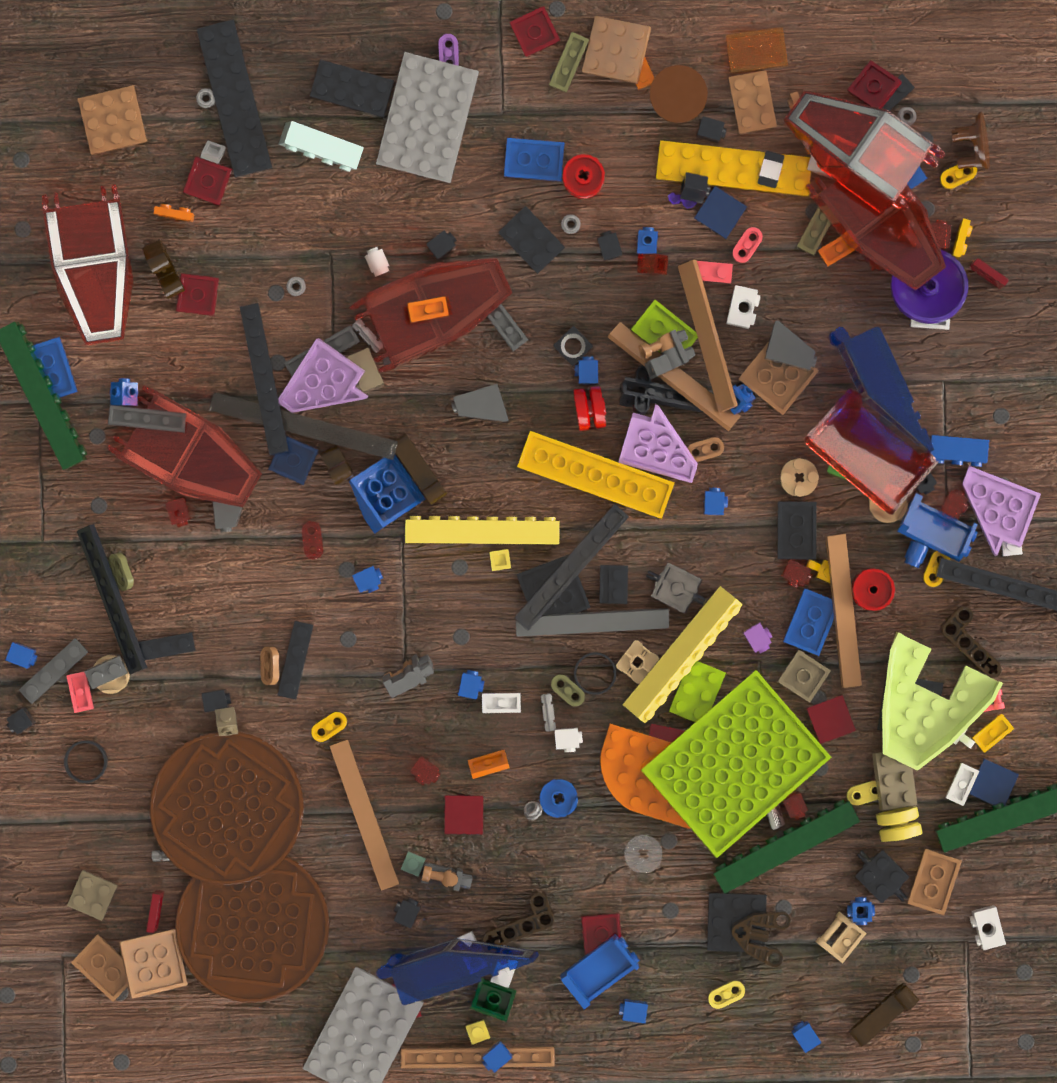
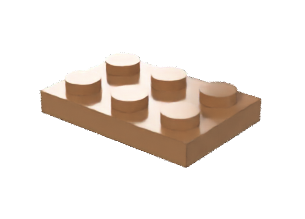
(752, 102)
(934, 881)
(102, 967)

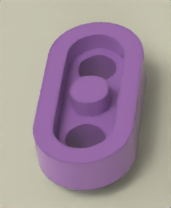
(449, 53)

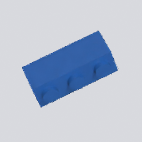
(960, 450)

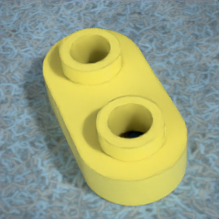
(865, 791)
(726, 994)

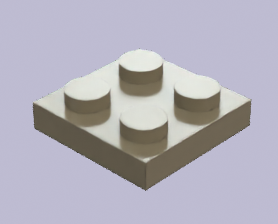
(804, 676)
(92, 895)

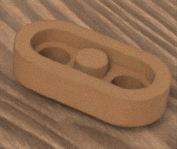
(705, 449)
(269, 665)

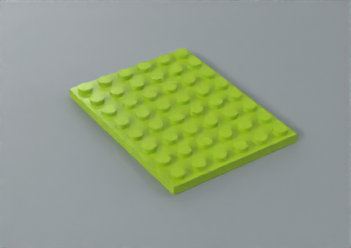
(736, 764)

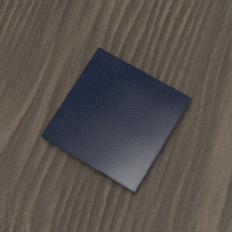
(720, 212)
(295, 463)
(993, 783)

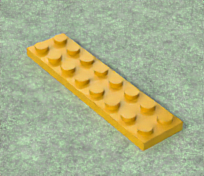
(730, 167)
(595, 474)

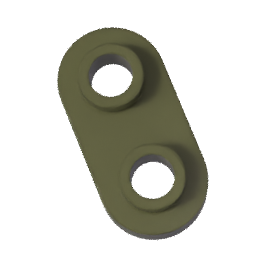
(121, 571)
(567, 690)

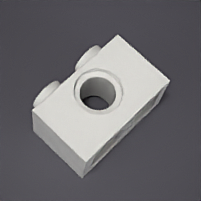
(735, 316)
(995, 936)

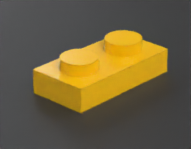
(963, 231)
(992, 733)

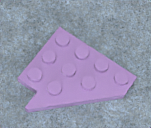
(322, 380)
(657, 447)
(1000, 507)

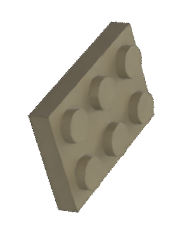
(893, 783)

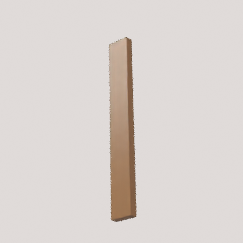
(707, 336)
(675, 378)
(843, 610)
(364, 814)
(472, 1057)

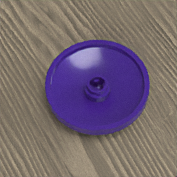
(937, 298)

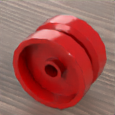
(585, 165)
(589, 408)
(861, 589)

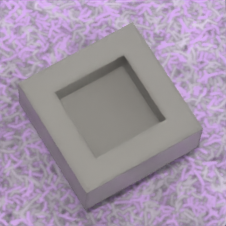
(213, 152)

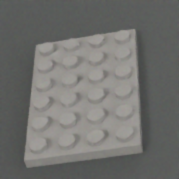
(427, 117)
(362, 1032)

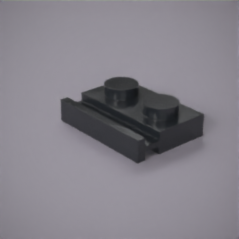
(613, 584)

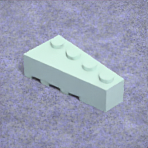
(320, 145)

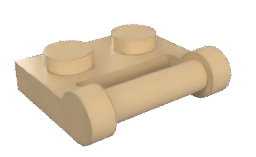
(845, 941)

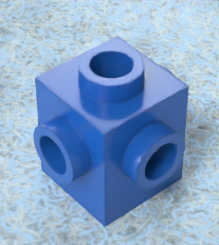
(124, 393)
(744, 398)
(865, 916)

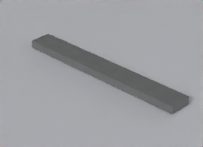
(597, 622)

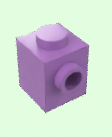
(758, 638)

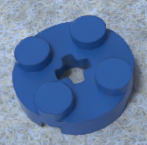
(562, 808)

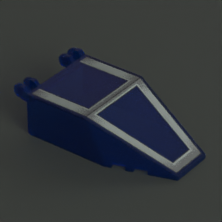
(880, 381)
(449, 967)

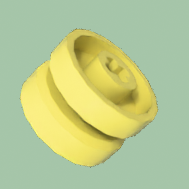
(899, 823)

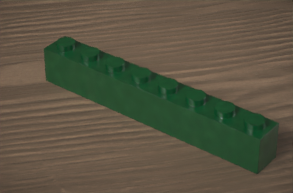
(41, 396)
(997, 820)
(783, 848)

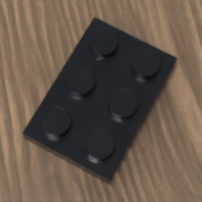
(531, 240)
(796, 530)

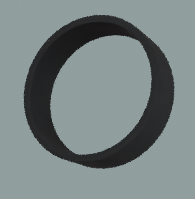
(594, 693)
(66, 761)

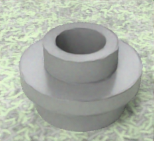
(201, 94)
(907, 110)
(566, 219)
(291, 282)
(532, 810)

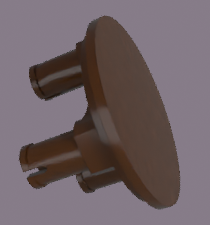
(678, 94)
(977, 134)

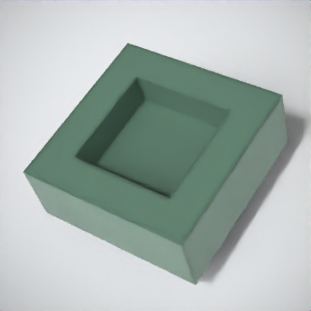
(413, 863)

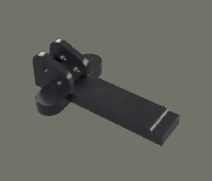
(656, 393)

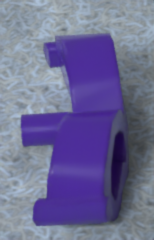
(675, 199)

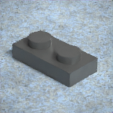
(106, 671)

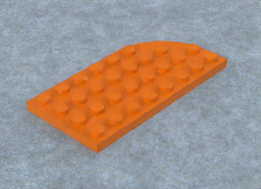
(621, 764)

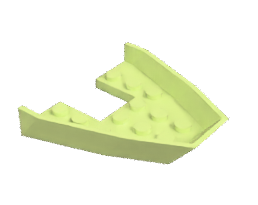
(920, 722)

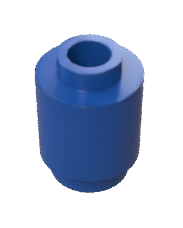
(916, 554)

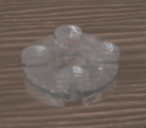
(632, 852)

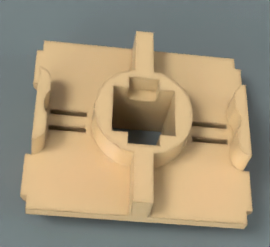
(645, 667)

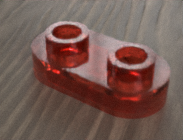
(312, 540)

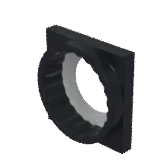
(572, 333)

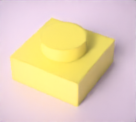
(500, 560)
(477, 1031)

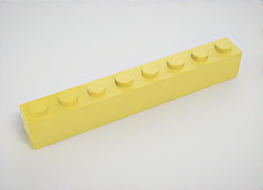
(482, 531)
(682, 654)

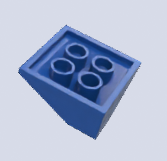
(385, 493)

